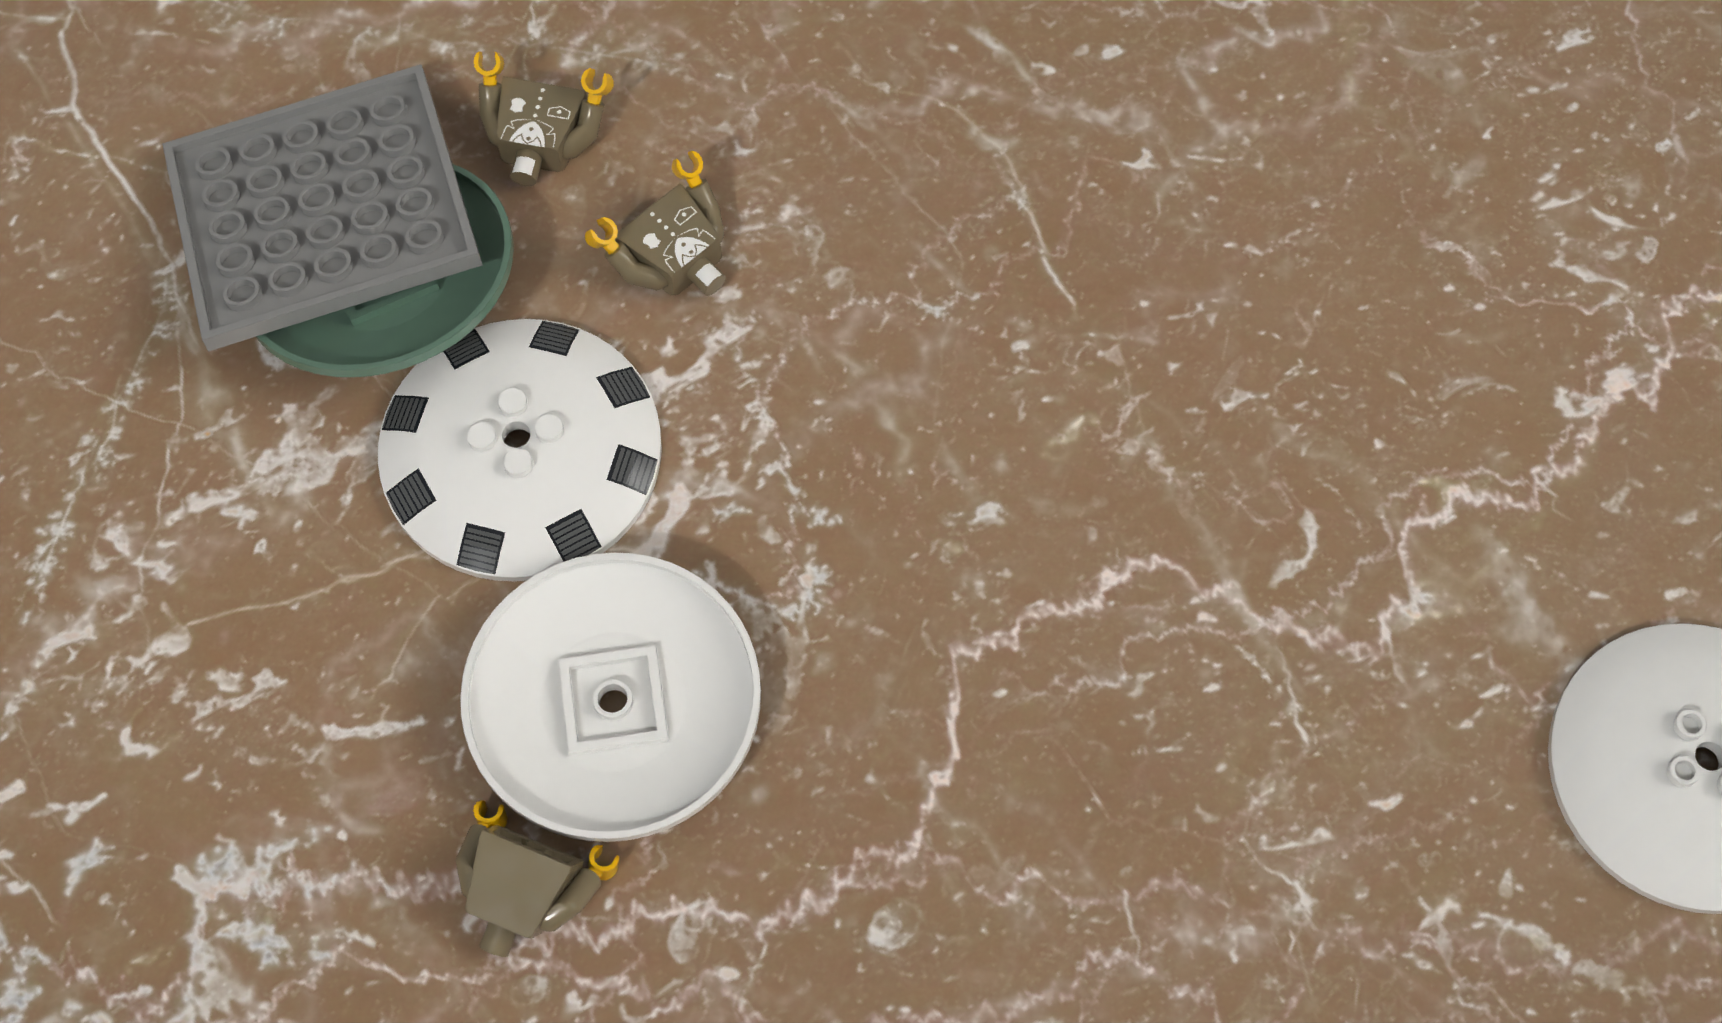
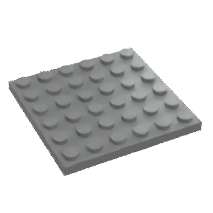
(318, 207)

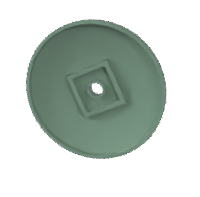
(412, 322)

